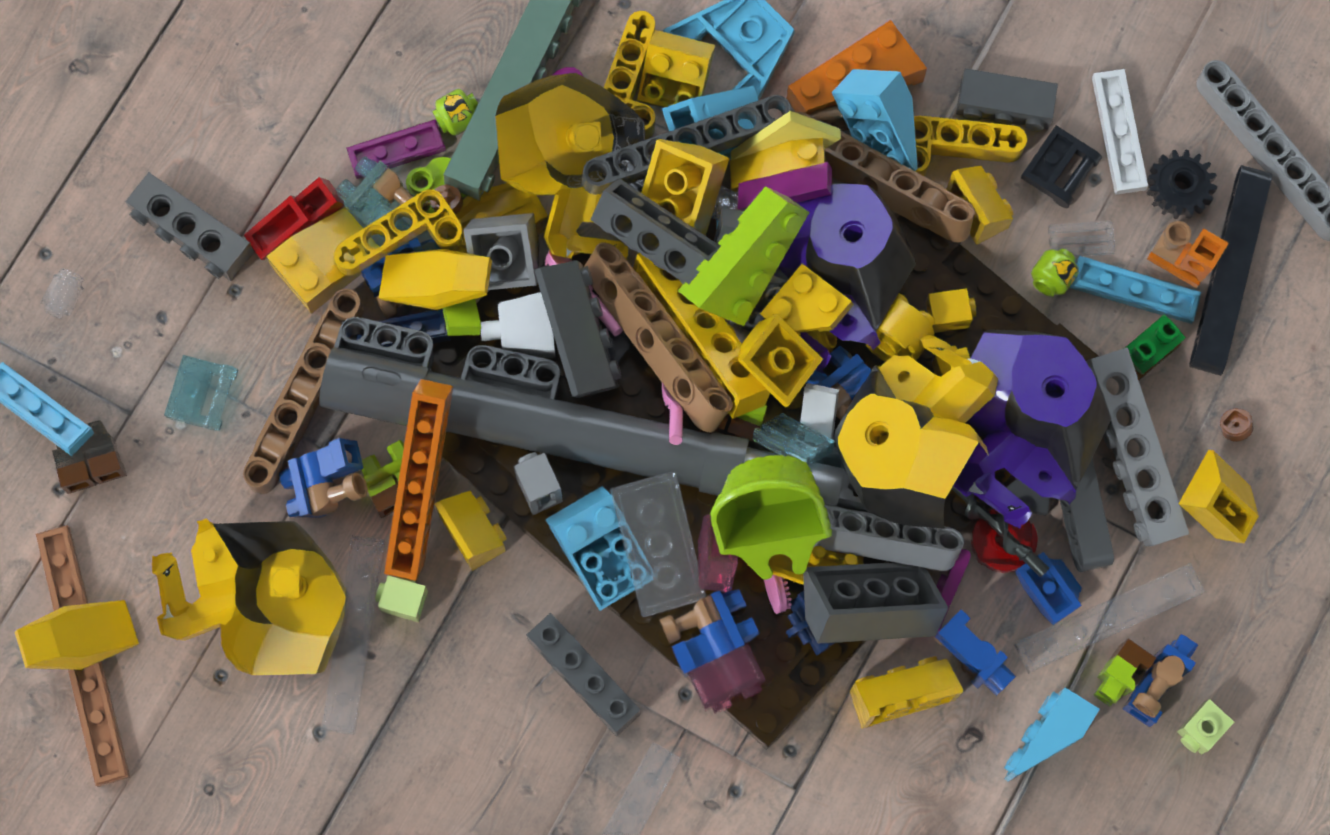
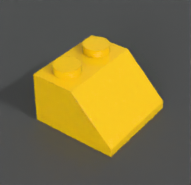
(979, 189)
(778, 358)
(470, 528)

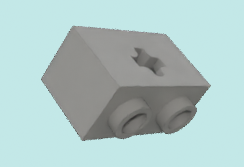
(538, 482)

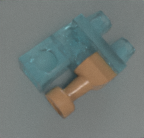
(375, 193)

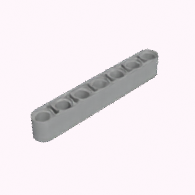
(1268, 135)

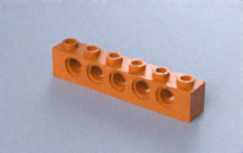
(418, 479)

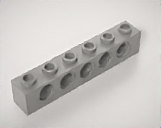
(1140, 428)

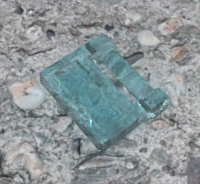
(191, 391)

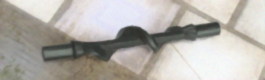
(1010, 544)

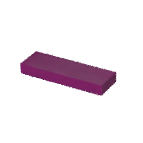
(400, 146)
(796, 184)

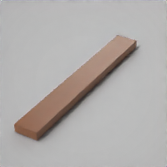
(88, 684)

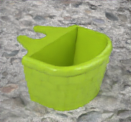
(768, 511)

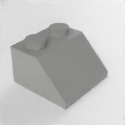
(511, 246)

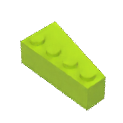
(747, 258)

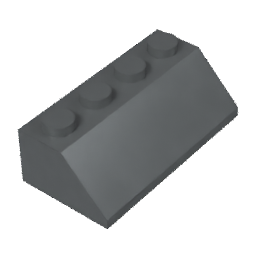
(577, 328)
(871, 602)

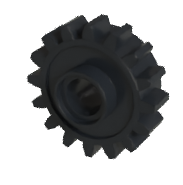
(1185, 169)

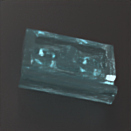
(793, 439)

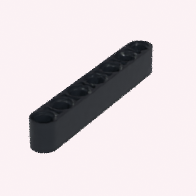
(1231, 271)

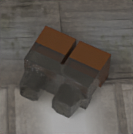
(92, 462)

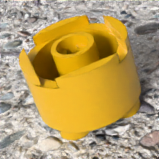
(902, 331)

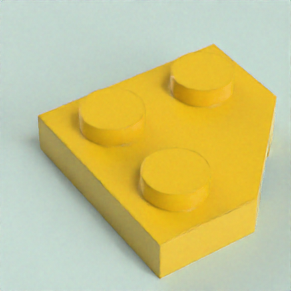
(808, 303)

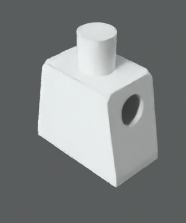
(522, 327)

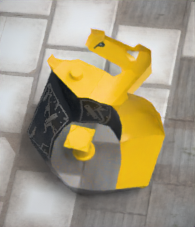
(547, 139)

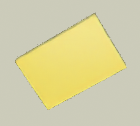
(786, 128)

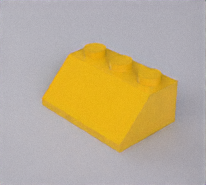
(685, 181)

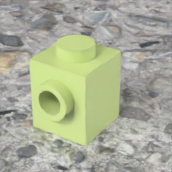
(401, 598)
(1204, 727)

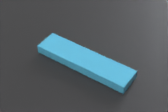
(1136, 290)
(42, 411)

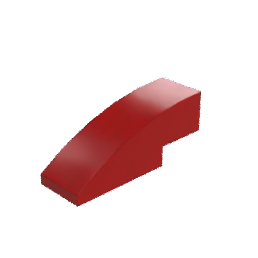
(293, 216)

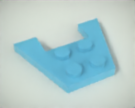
(747, 32)

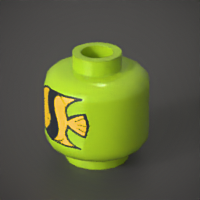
(455, 111)
(1054, 272)

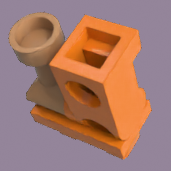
(1187, 260)

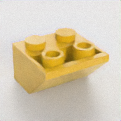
(674, 69)
(1220, 500)

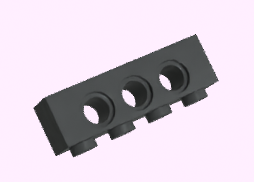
(154, 194)
(652, 231)
(583, 674)

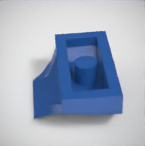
(1053, 593)

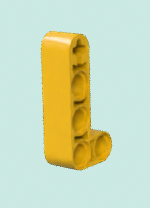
(632, 70)
(964, 145)
(396, 238)

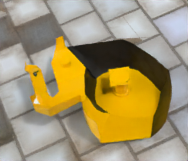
(910, 435)
(264, 589)

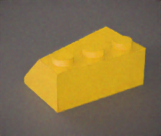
(904, 691)

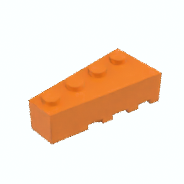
(879, 50)

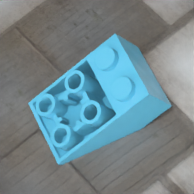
(707, 106)
(879, 113)
(594, 546)
(1062, 724)

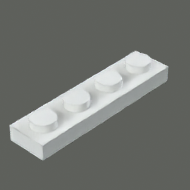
(1119, 131)

